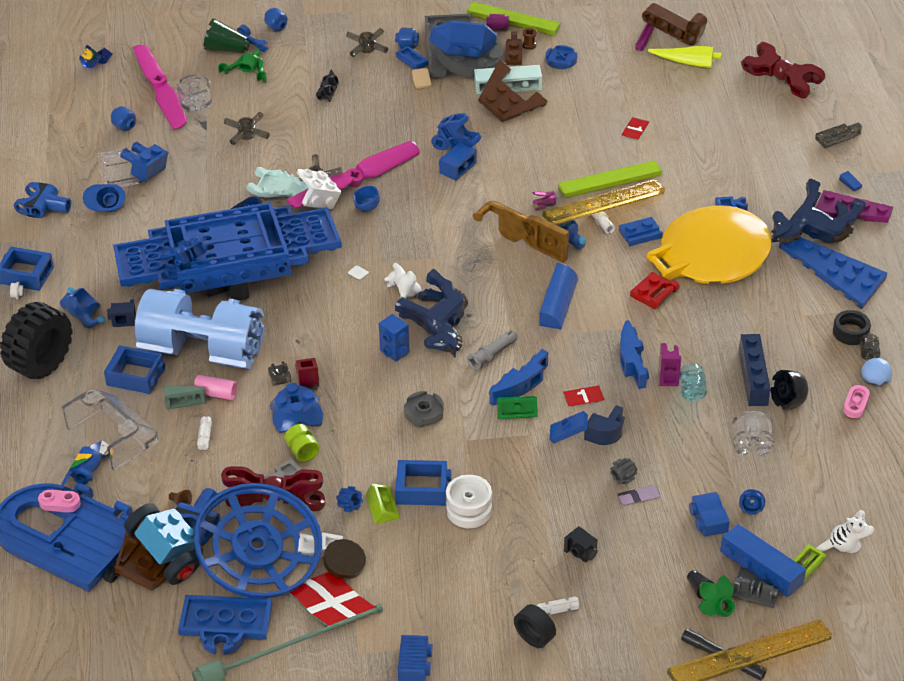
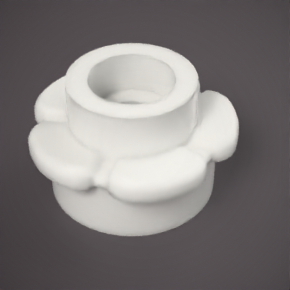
(16, 290)

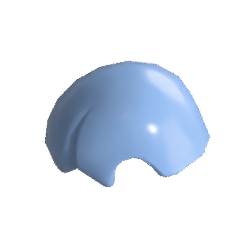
(876, 371)

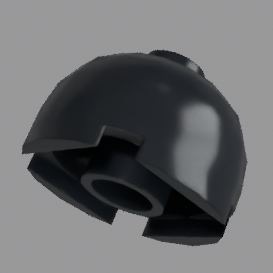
(789, 389)

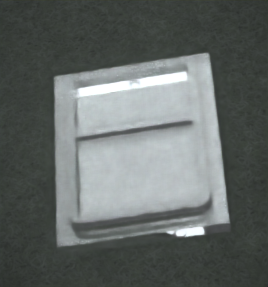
(115, 169)

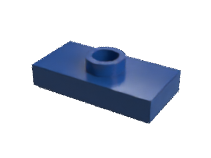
(411, 58)
(568, 427)

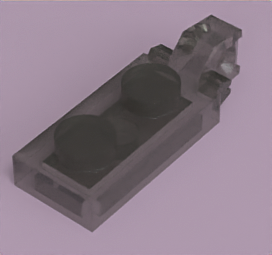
(838, 134)

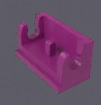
(669, 366)

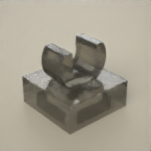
(279, 374)

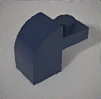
(605, 430)

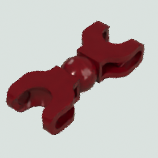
(771, 64)
(297, 484)

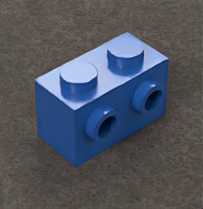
(394, 337)

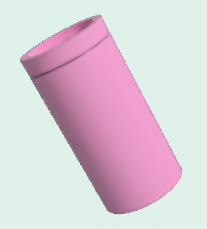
(217, 387)

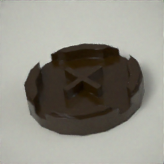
(344, 558)

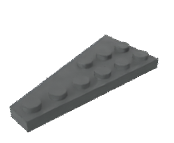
(436, 69)

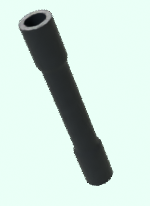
(702, 643)

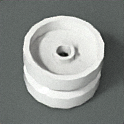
(469, 501)

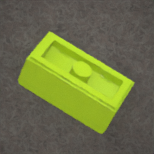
(381, 503)

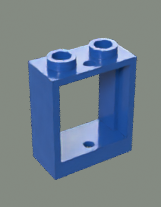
(34, 280)
(128, 355)
(418, 495)

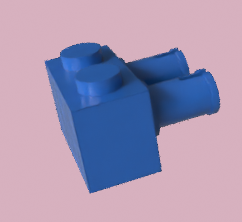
(147, 162)

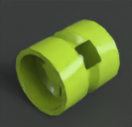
(302, 443)

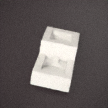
(306, 543)

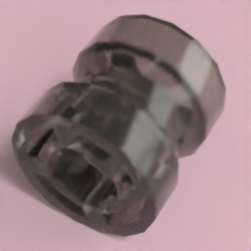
(869, 346)

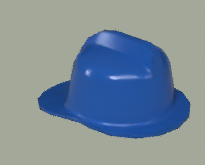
(104, 197)

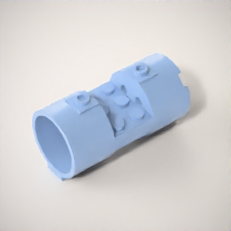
(167, 320)

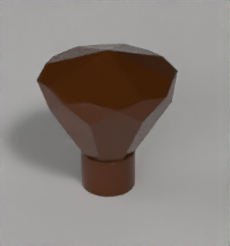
(183, 496)

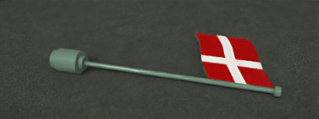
(325, 599)

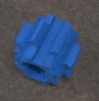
(349, 499)

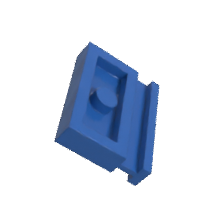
(640, 231)

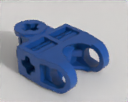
(452, 131)

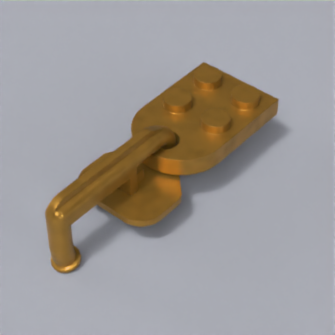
(534, 230)

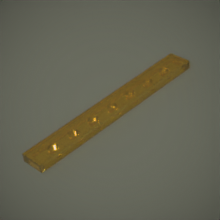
(603, 202)
(751, 653)

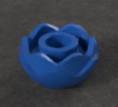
(752, 507)

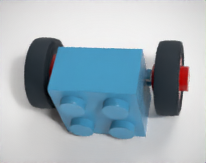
(166, 539)

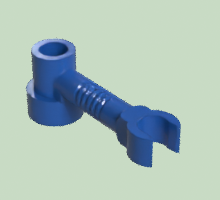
(243, 29)

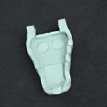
(276, 184)

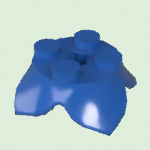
(295, 405)

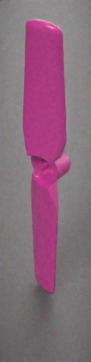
(164, 94)
(367, 168)

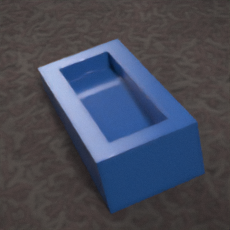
(850, 181)

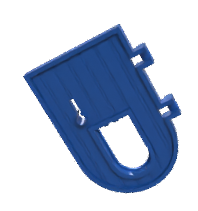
(89, 534)

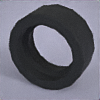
(851, 317)
(535, 626)

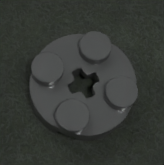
(422, 417)

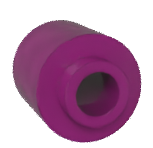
(497, 22)

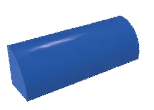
(558, 297)

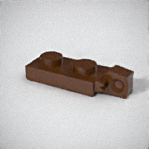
(514, 50)

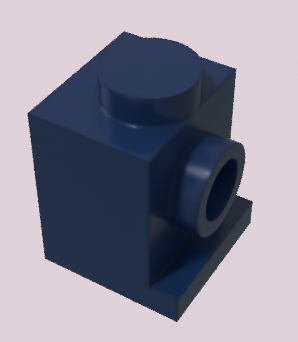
(122, 314)

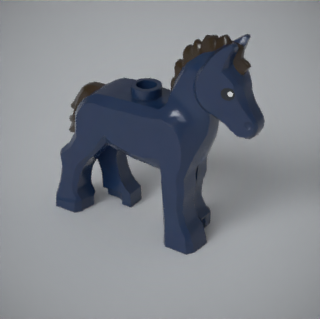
(816, 222)
(440, 317)

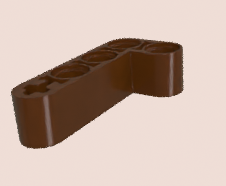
(675, 25)

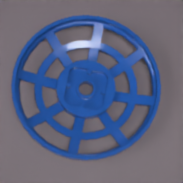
(258, 531)

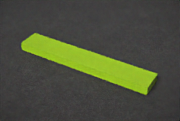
(515, 19)
(609, 179)

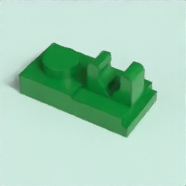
(517, 407)

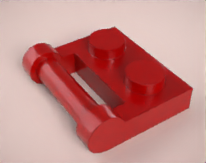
(650, 287)

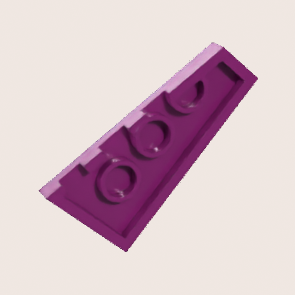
(872, 212)

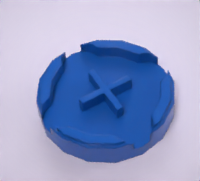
(561, 57)

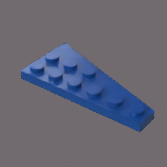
(839, 271)

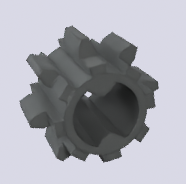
(623, 470)

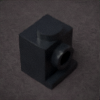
(581, 544)

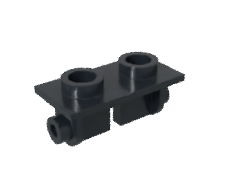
(328, 86)

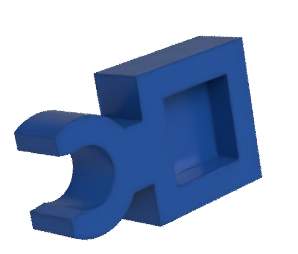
(729, 201)

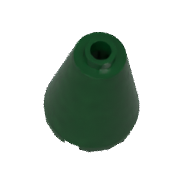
(224, 38)

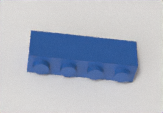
(763, 560)

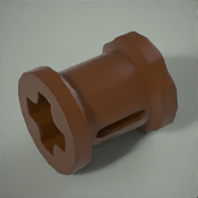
(529, 38)

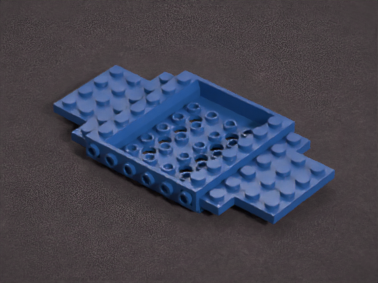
(274, 237)

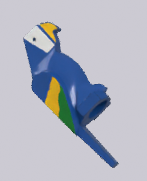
(86, 462)

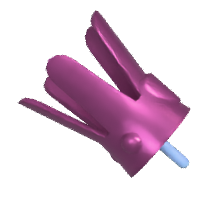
(549, 199)

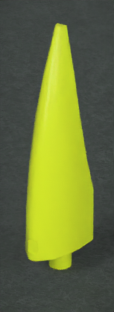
(696, 55)

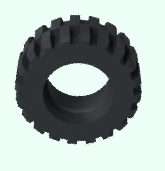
(36, 340)

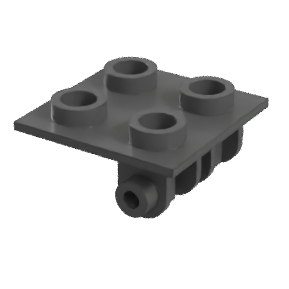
(752, 589)

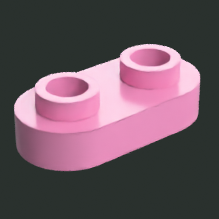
(856, 401)
(59, 501)

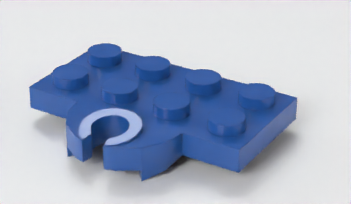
(225, 620)

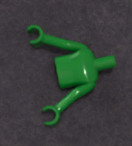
(247, 63)

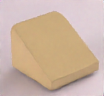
(421, 78)

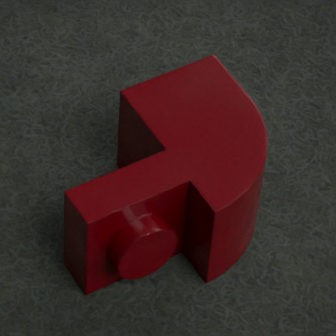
(307, 373)

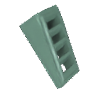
(174, 395)

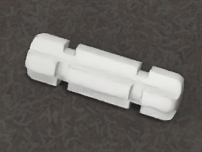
(204, 433)
(560, 605)

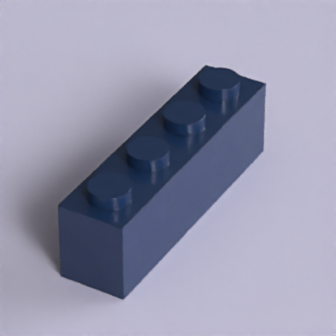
(754, 370)

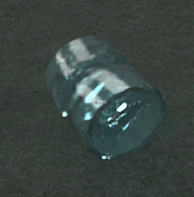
(693, 382)

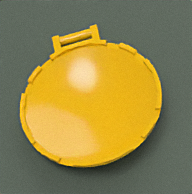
(713, 245)

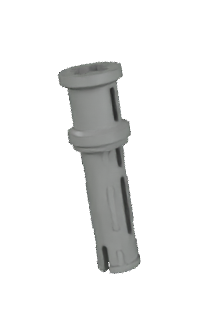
(486, 353)

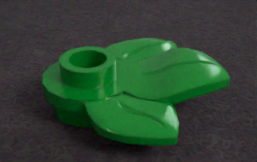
(715, 595)

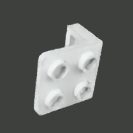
(321, 191)

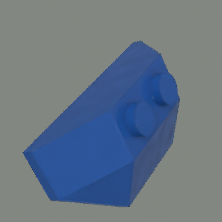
(463, 38)

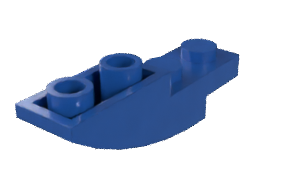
(631, 355)
(516, 382)

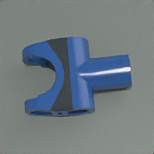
(42, 200)
(191, 513)

